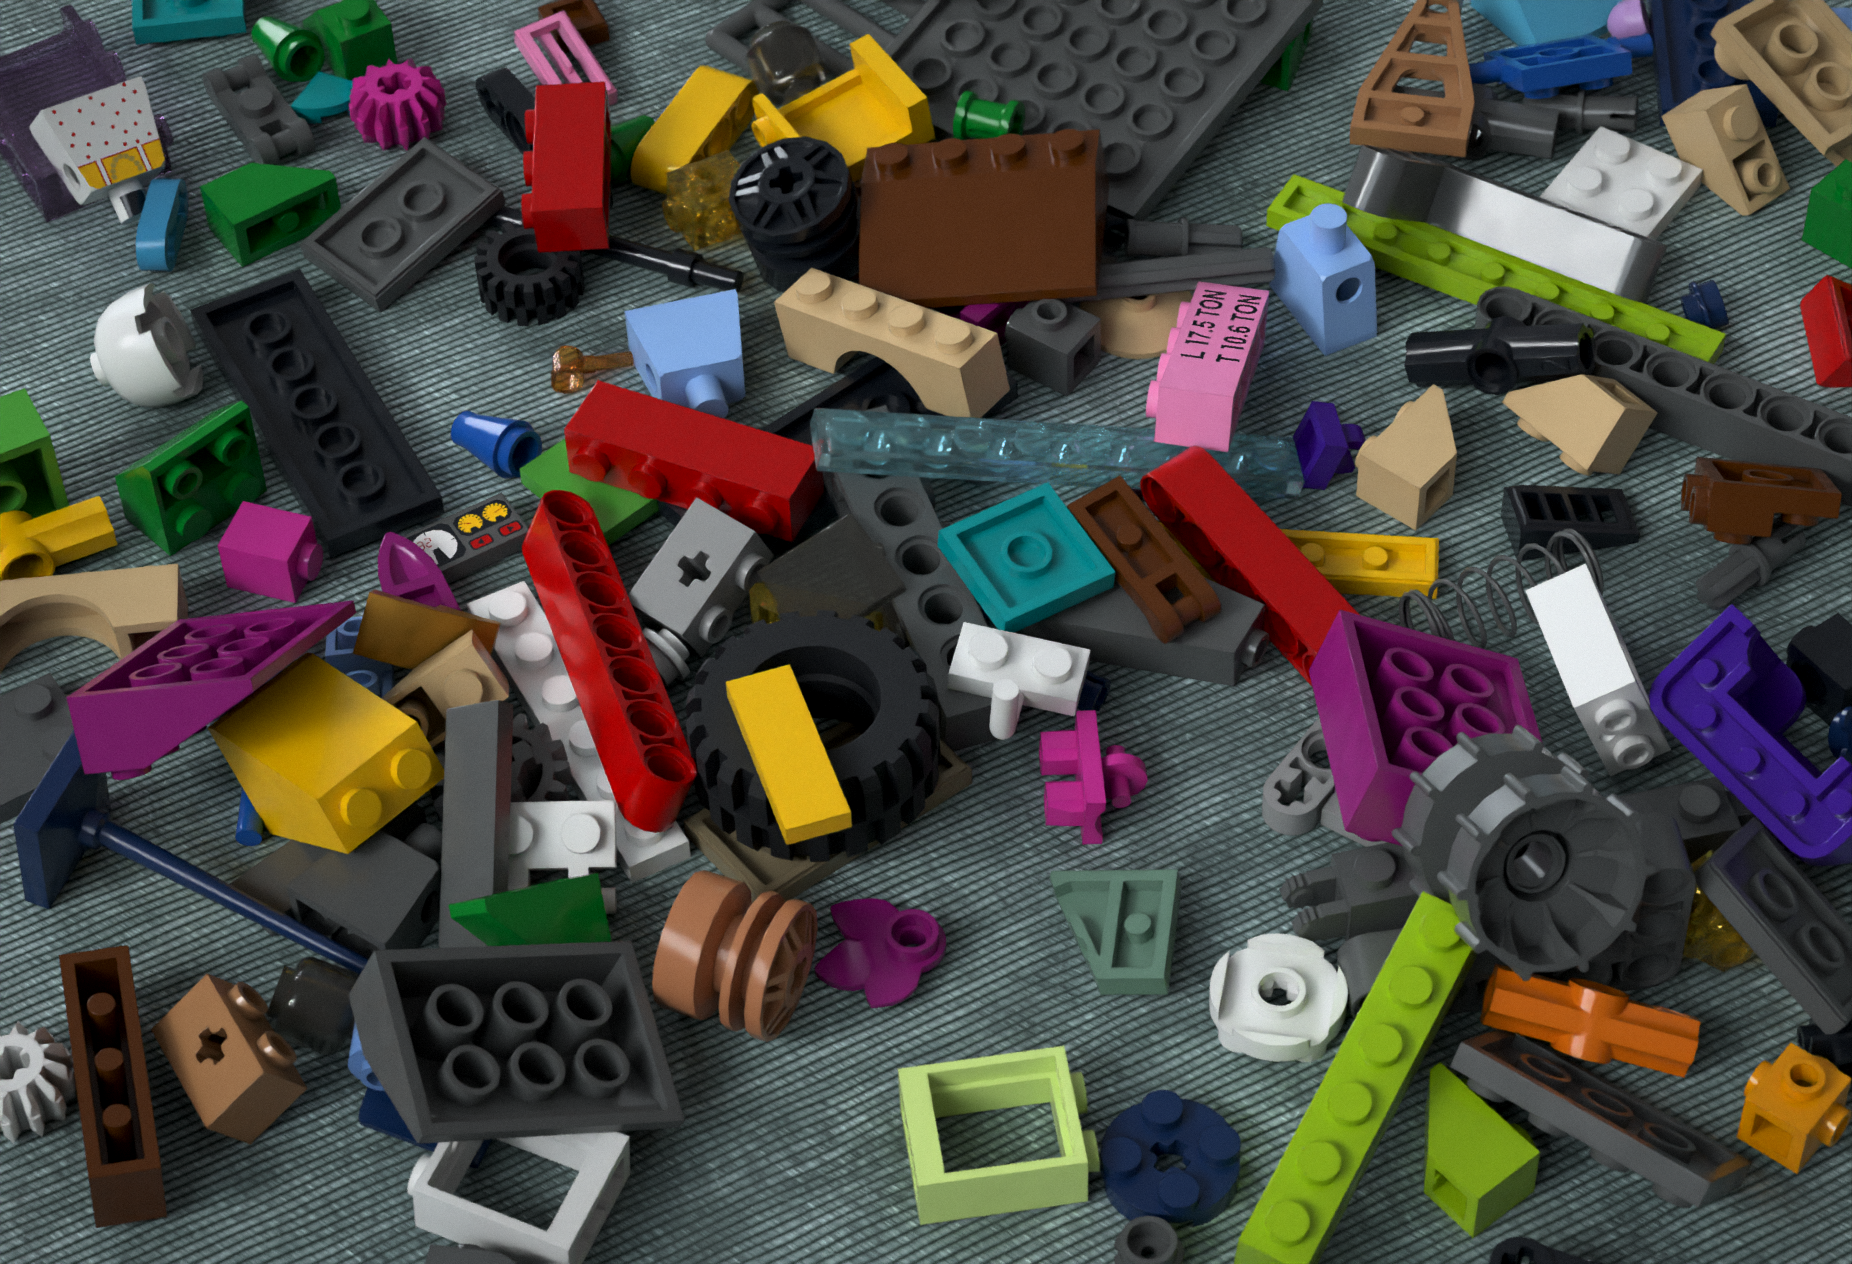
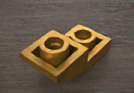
(411, 632)

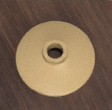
(1138, 324)

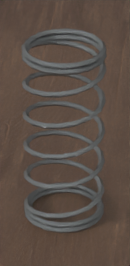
(1438, 623)

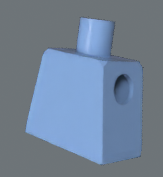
(1326, 279)
(690, 351)

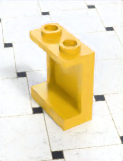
(854, 111)

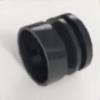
(798, 211)

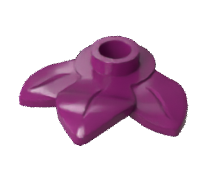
(876, 951)

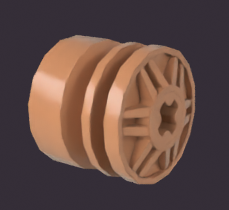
(734, 955)

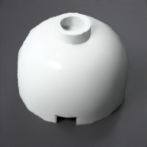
(144, 349)

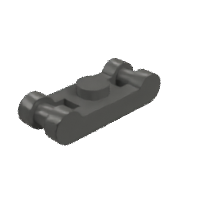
(258, 114)

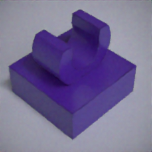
(1324, 445)

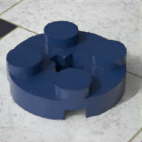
(1175, 1127)

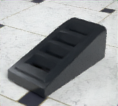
(1533, 512)

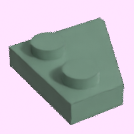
(1123, 925)

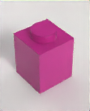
(270, 552)

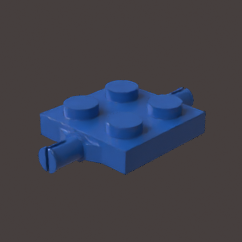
(1546, 66)

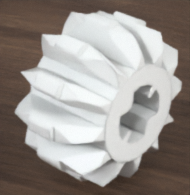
(33, 1081)

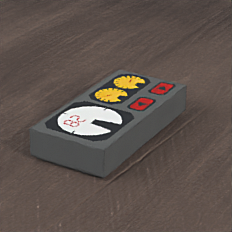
(472, 537)

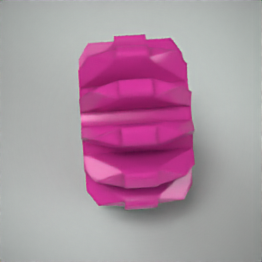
(397, 104)

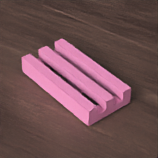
(576, 44)

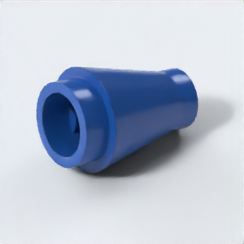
(497, 441)

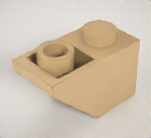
(1729, 142)
(1585, 417)
(1411, 462)
(448, 679)

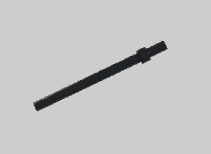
(680, 266)

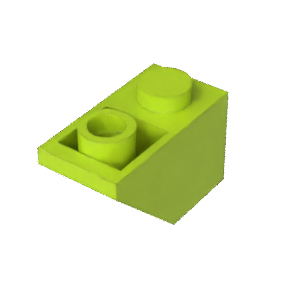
(1472, 1156)

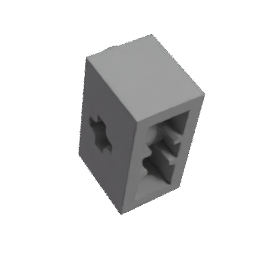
(700, 548)

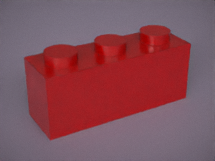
(568, 167)

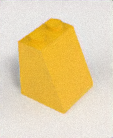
(325, 756)

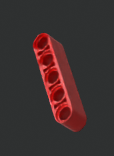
(1245, 551)

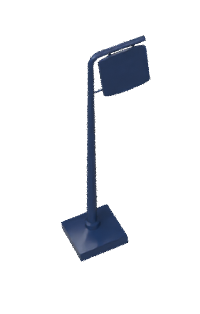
(73, 813)

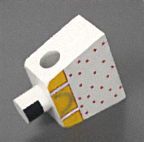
(104, 146)

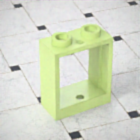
(991, 1085)

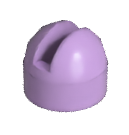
(1628, 19)

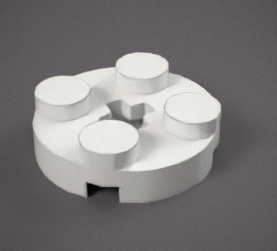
(1271, 1031)

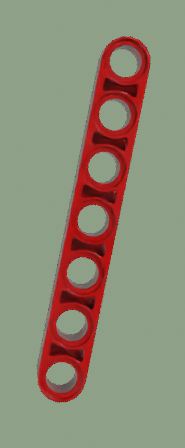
(608, 662)

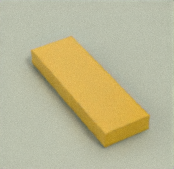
(788, 754)

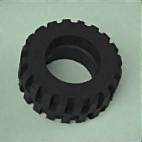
(844, 675)

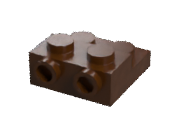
(1742, 496)

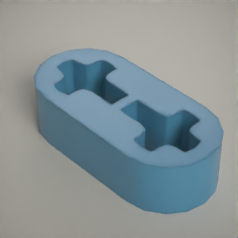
(162, 224)

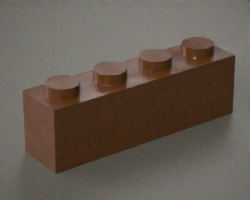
(112, 1087)

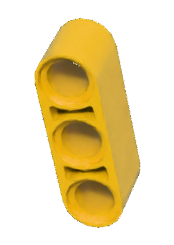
(696, 124)

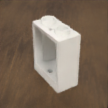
(1597, 670)
(602, 1175)

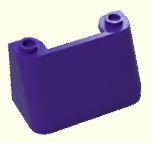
(1729, 708)

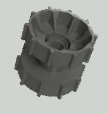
(1571, 884)

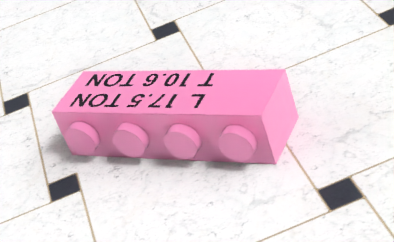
(1208, 366)

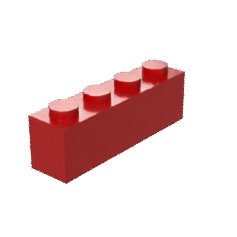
(689, 454)

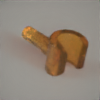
(571, 365)

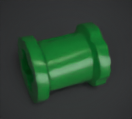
(985, 118)

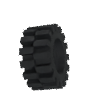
(532, 294)

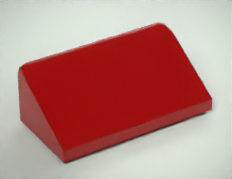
(1828, 330)

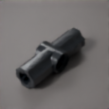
(1499, 355)

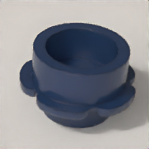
(1704, 305)

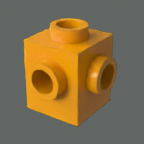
(1794, 1107)

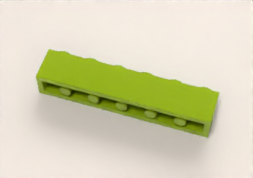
(1360, 1091)

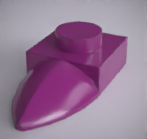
(412, 573)

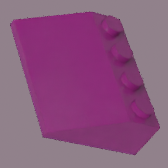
(187, 680)
(1396, 704)

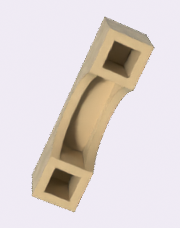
(944, 359)
(109, 606)

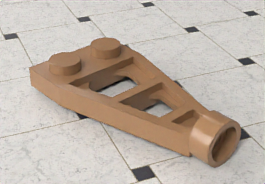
(1419, 121)

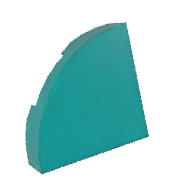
(323, 97)

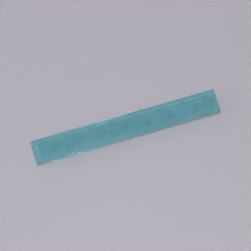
(1031, 451)

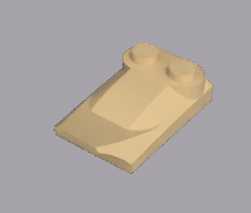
(1799, 61)

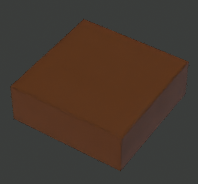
(584, 16)

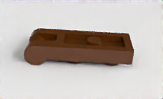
(1145, 559)

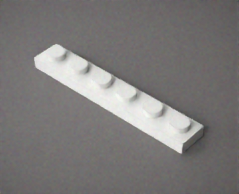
(540, 681)

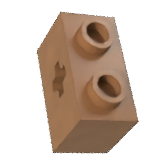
(229, 1058)

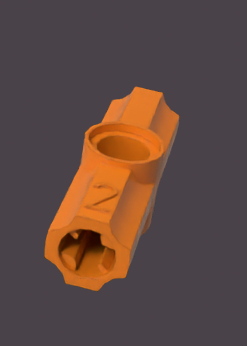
(1591, 1021)

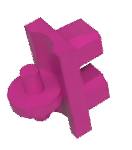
(1096, 778)

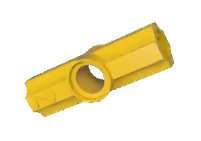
(39, 544)

